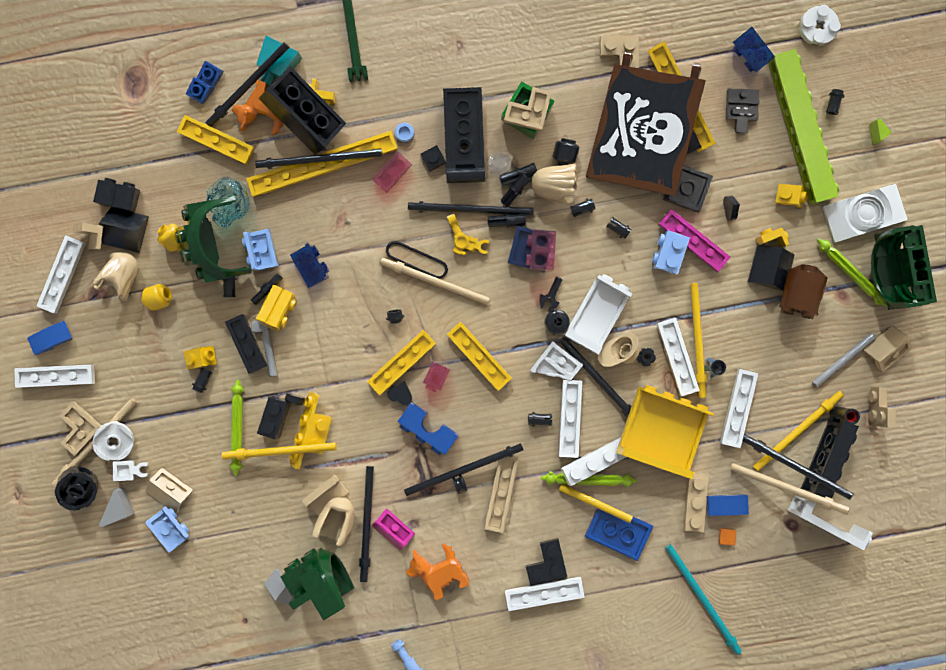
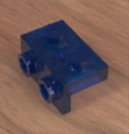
(753, 50)
(309, 265)

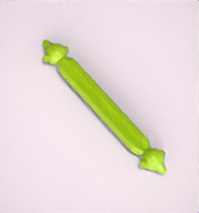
(851, 271)
(236, 425)
(595, 479)

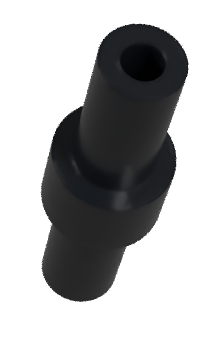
(265, 288)

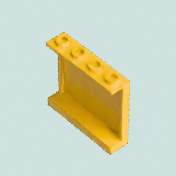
(663, 431)

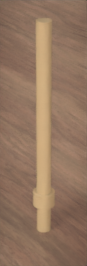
(400, 267)
(89, 448)
(827, 503)

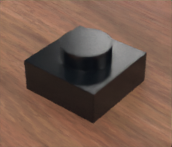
(433, 158)

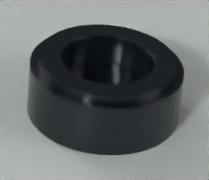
(295, 399)

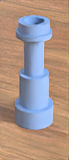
(408, 662)

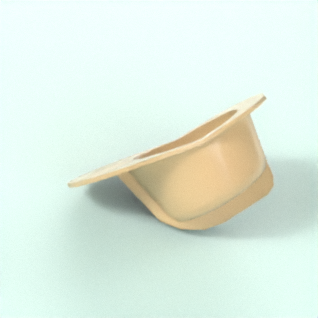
(620, 350)

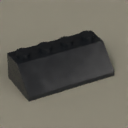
(302, 110)

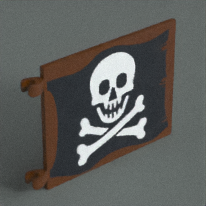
(646, 127)

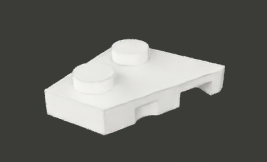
(557, 363)

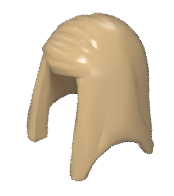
(555, 183)
(118, 272)
(336, 521)

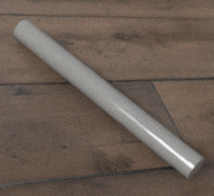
(843, 360)

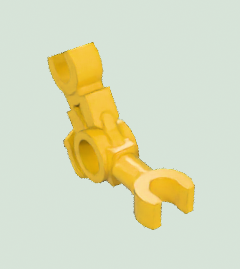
(462, 241)

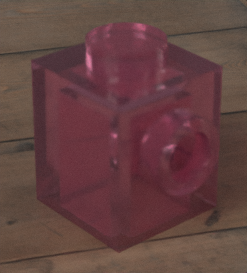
(436, 376)

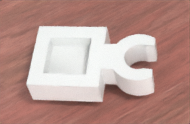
(126, 470)

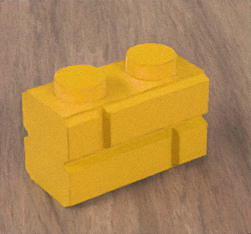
(276, 308)

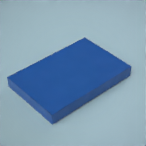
(618, 534)

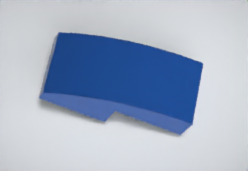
(204, 84)
(49, 337)
(727, 505)

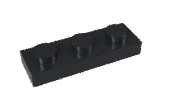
(246, 343)

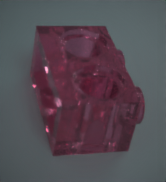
(546, 251)

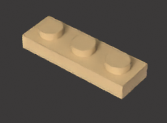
(696, 503)

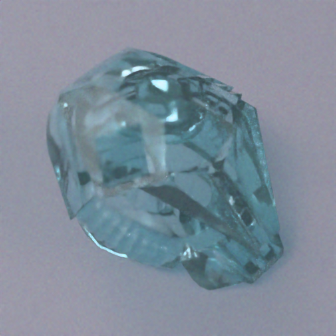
(228, 187)

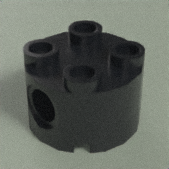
(76, 488)

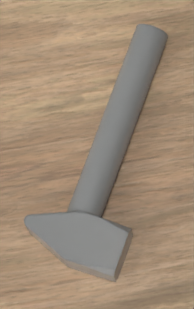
(256, 328)

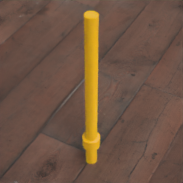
(701, 377)
(825, 406)
(243, 453)

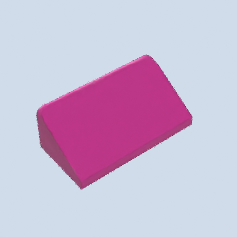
(393, 529)

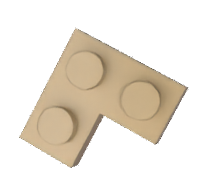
(616, 46)
(531, 115)
(880, 414)
(83, 427)

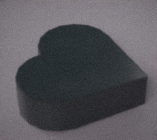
(731, 207)
(400, 393)

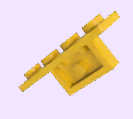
(312, 428)

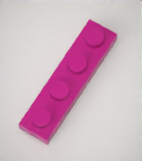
(698, 243)

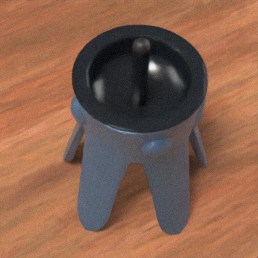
(717, 367)

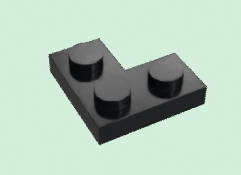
(552, 566)

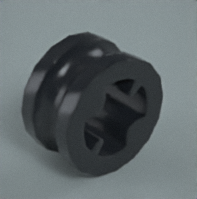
(460, 484)

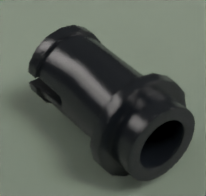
(835, 100)
(583, 207)
(620, 228)
(229, 287)
(202, 380)
(539, 419)

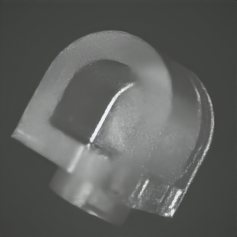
(499, 164)

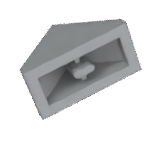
(117, 508)
(277, 588)

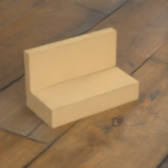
(94, 233)
(888, 348)
(168, 490)
(324, 493)

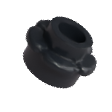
(395, 316)
(651, 357)

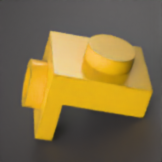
(328, 97)
(791, 195)
(781, 237)
(200, 357)

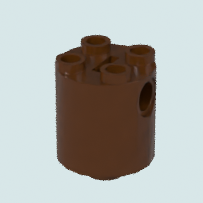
(803, 291)

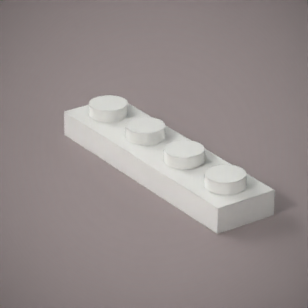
(61, 274)
(677, 357)
(54, 376)
(739, 408)
(570, 418)
(592, 463)
(544, 593)

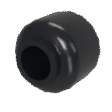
(566, 152)
(552, 327)

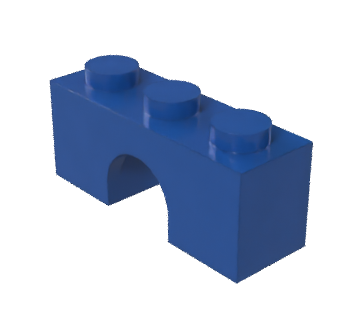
(413, 421)

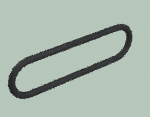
(422, 253)

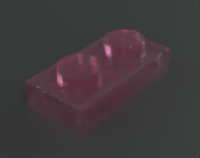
(392, 172)

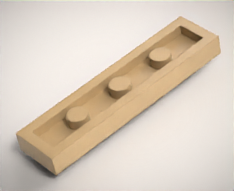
(501, 494)

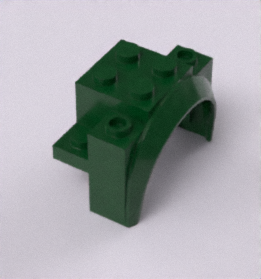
(199, 243)
(899, 268)
(319, 578)

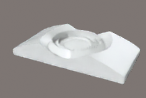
(864, 213)

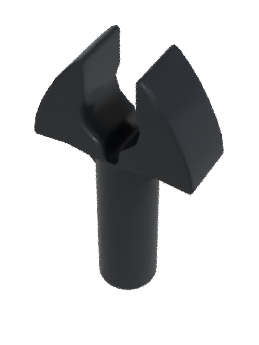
(552, 293)

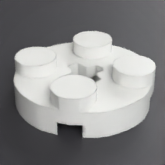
(823, 15)
(115, 430)

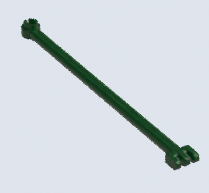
(356, 68)

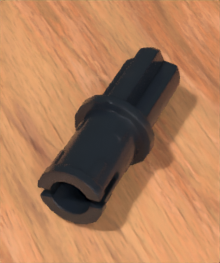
(512, 176)
(516, 188)
(508, 220)

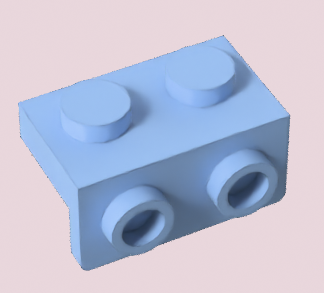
(260, 250)
(670, 252)
(167, 529)

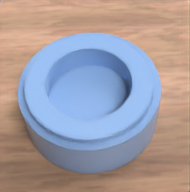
(404, 132)

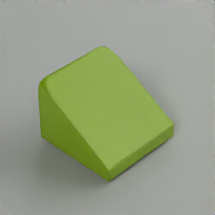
(878, 131)

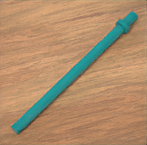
(730, 640)

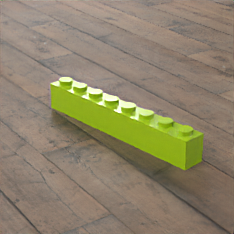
(803, 127)

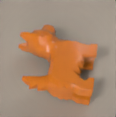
(253, 107)
(439, 574)

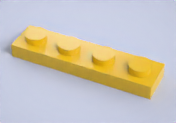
(215, 140)
(479, 356)
(401, 362)

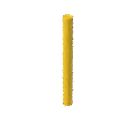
(595, 503)

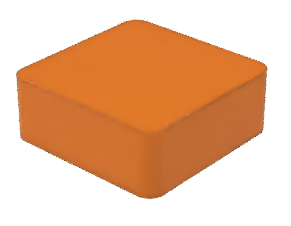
(727, 536)

